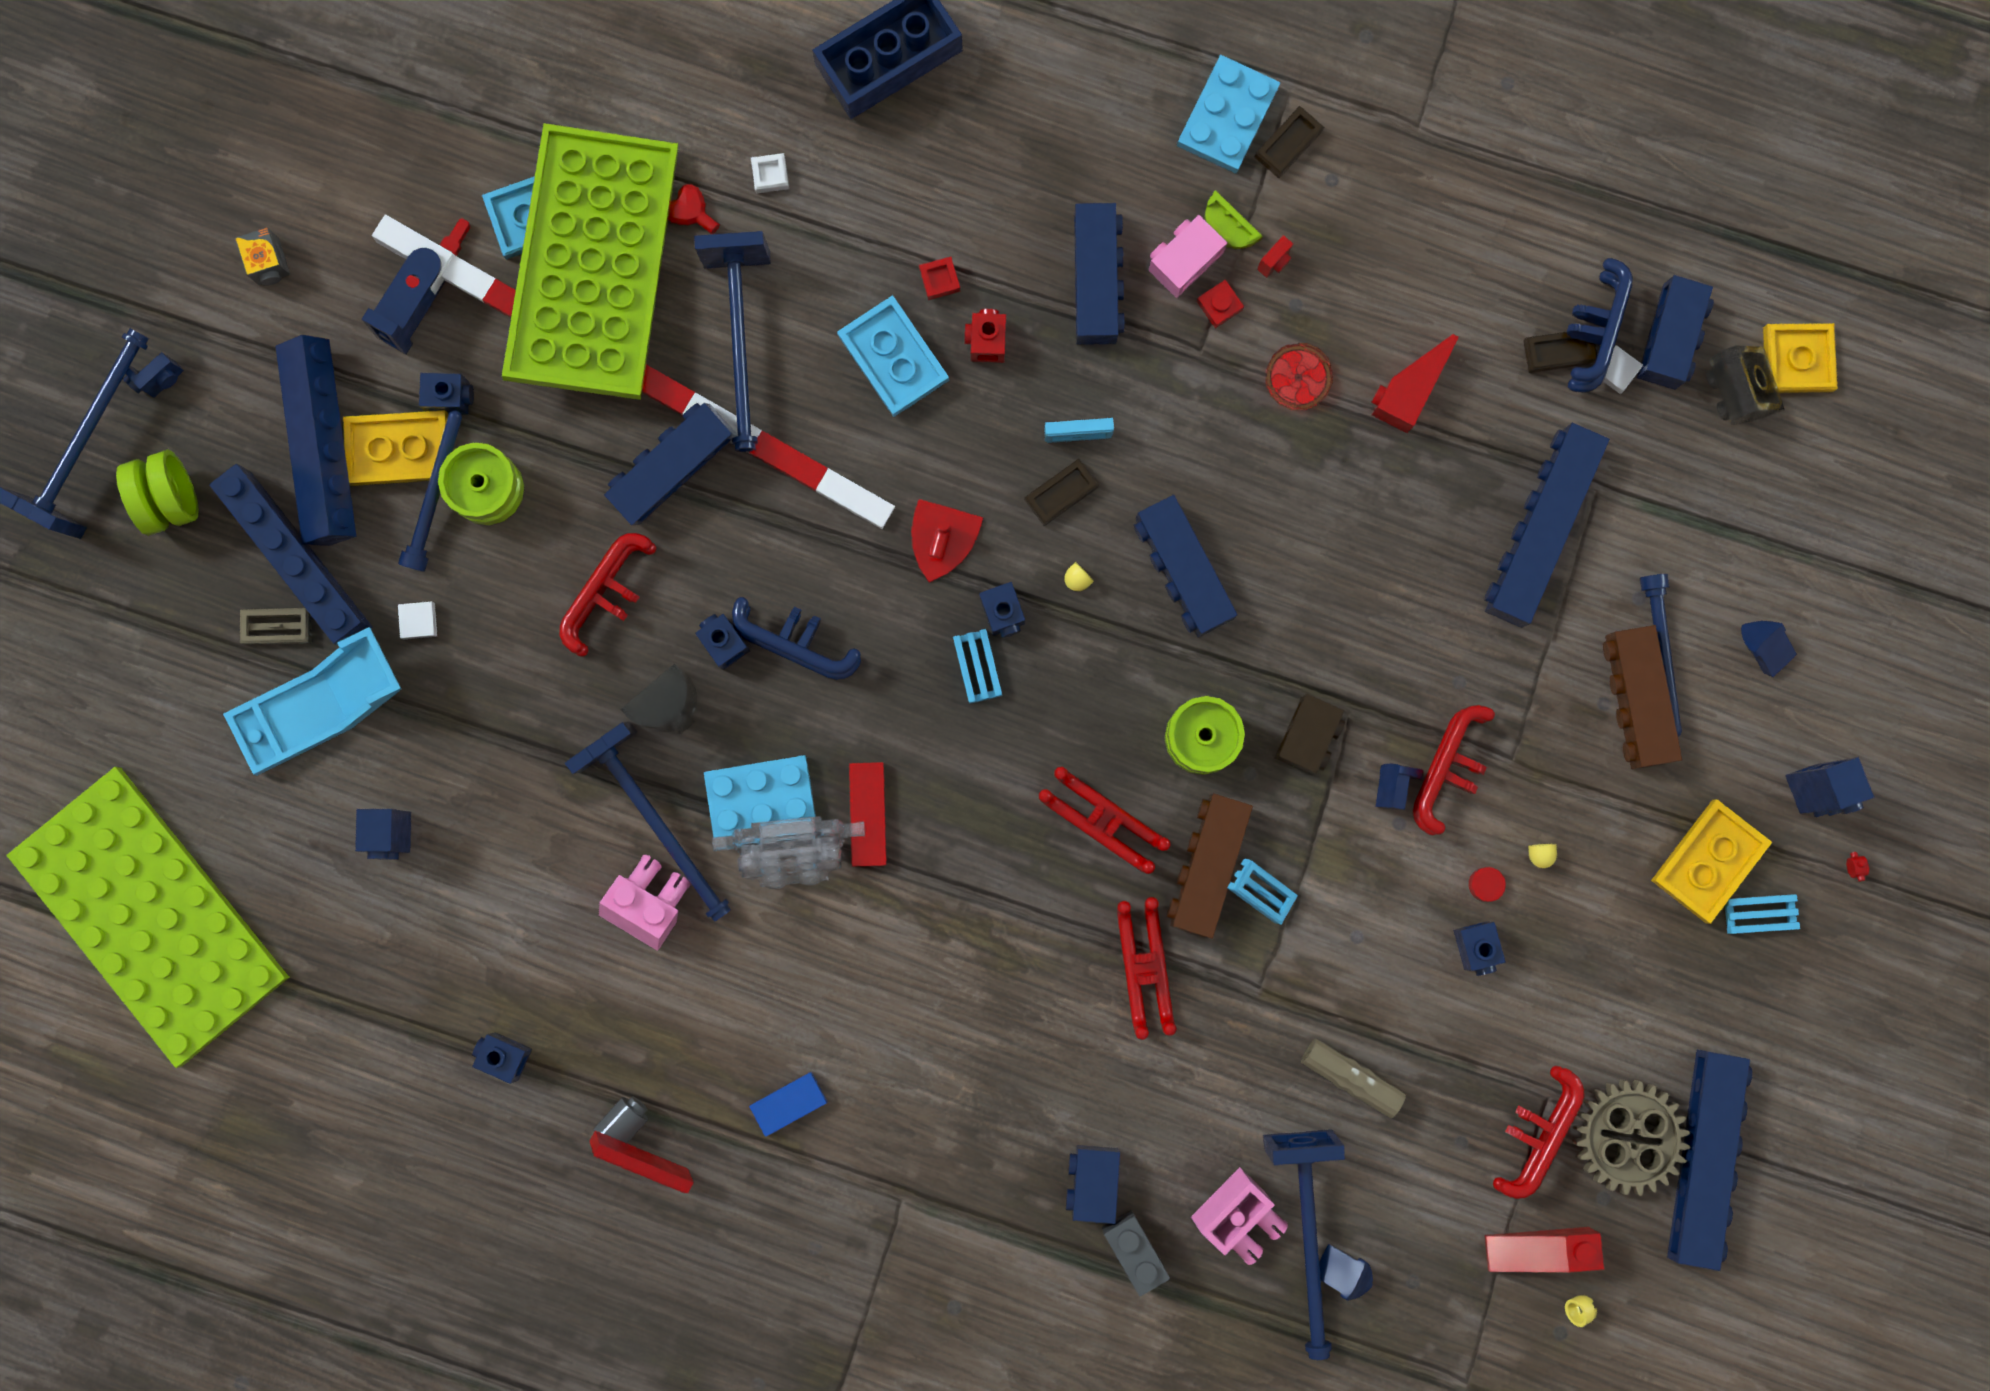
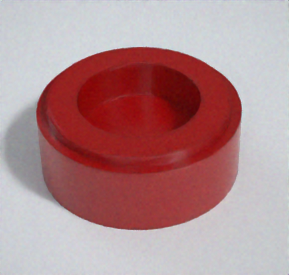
(1487, 884)

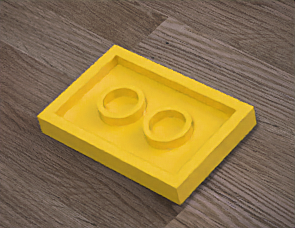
(392, 446)
(1711, 861)

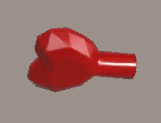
(690, 209)

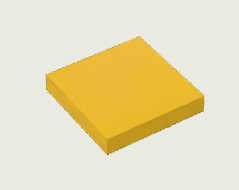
(1802, 356)

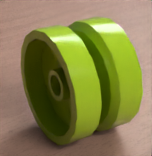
(462, 487)
(157, 492)
(1224, 728)

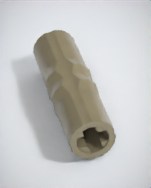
(1353, 1078)

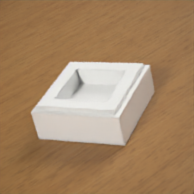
(769, 173)
(1621, 370)
(417, 620)

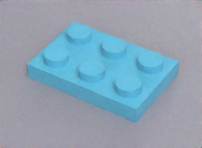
(1228, 114)
(893, 356)
(758, 794)

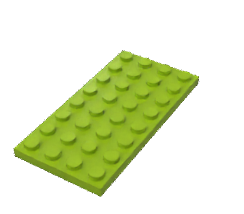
(590, 262)
(147, 916)

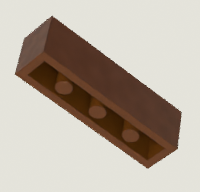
(1642, 697)
(1210, 865)

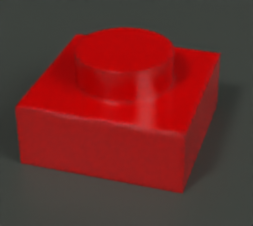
(1276, 258)
(939, 278)
(1220, 304)

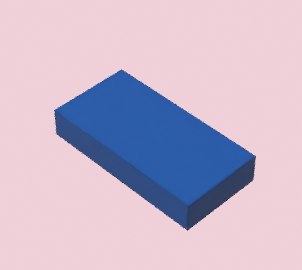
(788, 1104)

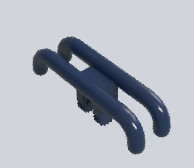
(1621, 279)
(794, 652)

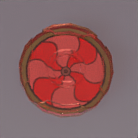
(1299, 376)

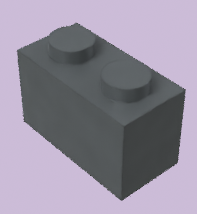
(1135, 1253)

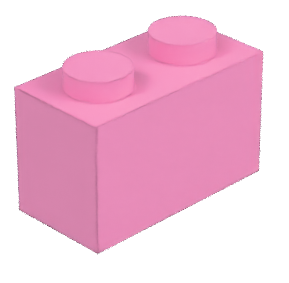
(1186, 255)

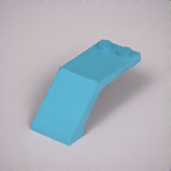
(314, 705)

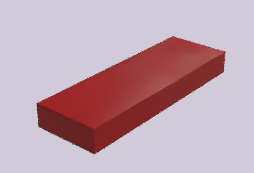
(868, 805)
(641, 1162)

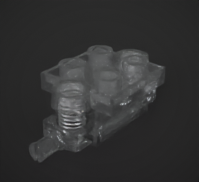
(789, 849)

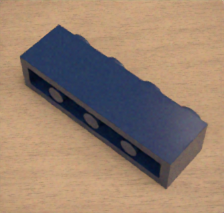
(1096, 273)
(670, 463)
(1185, 566)

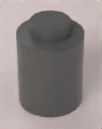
(623, 1119)

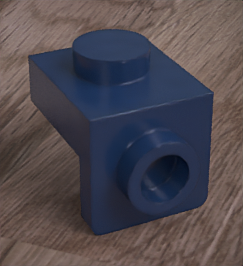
(155, 377)

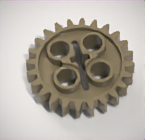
(1635, 1106)

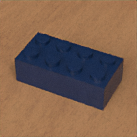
(887, 52)

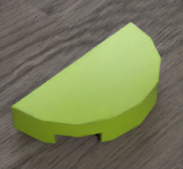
(1230, 224)

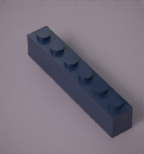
(315, 441)
(1546, 524)
(286, 553)
(1709, 1173)

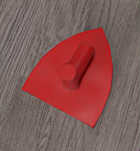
(942, 537)

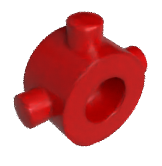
(1857, 866)

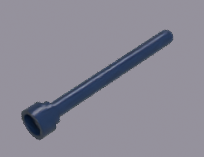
(415, 555)
(1655, 589)

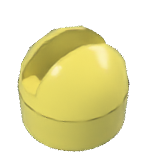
(1077, 578)
(1543, 855)
(1575, 1315)

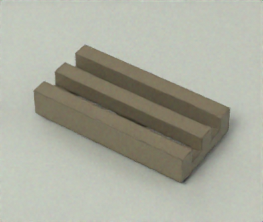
(305, 626)

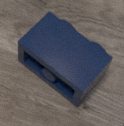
(383, 833)
(1094, 1184)

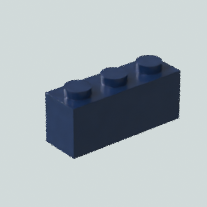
(1676, 332)
(1830, 787)

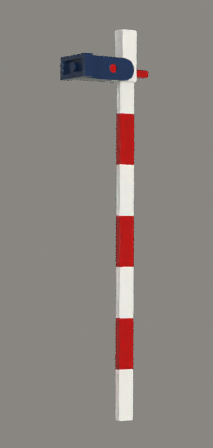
(432, 264)

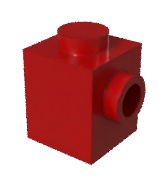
(987, 336)

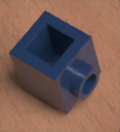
(445, 392)
(1002, 610)
(721, 640)
(1479, 947)
(501, 1057)

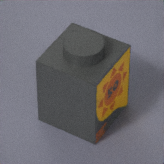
(263, 257)

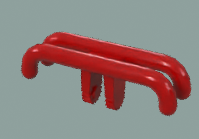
(596, 586)
(1441, 763)
(1104, 820)
(1145, 968)
(1550, 1139)

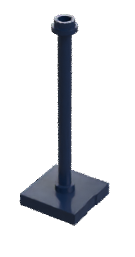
(734, 251)
(42, 507)
(605, 752)
(1305, 1149)

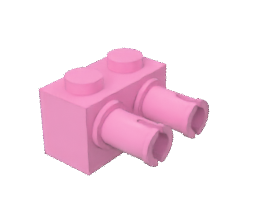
(638, 911)
(1234, 1212)

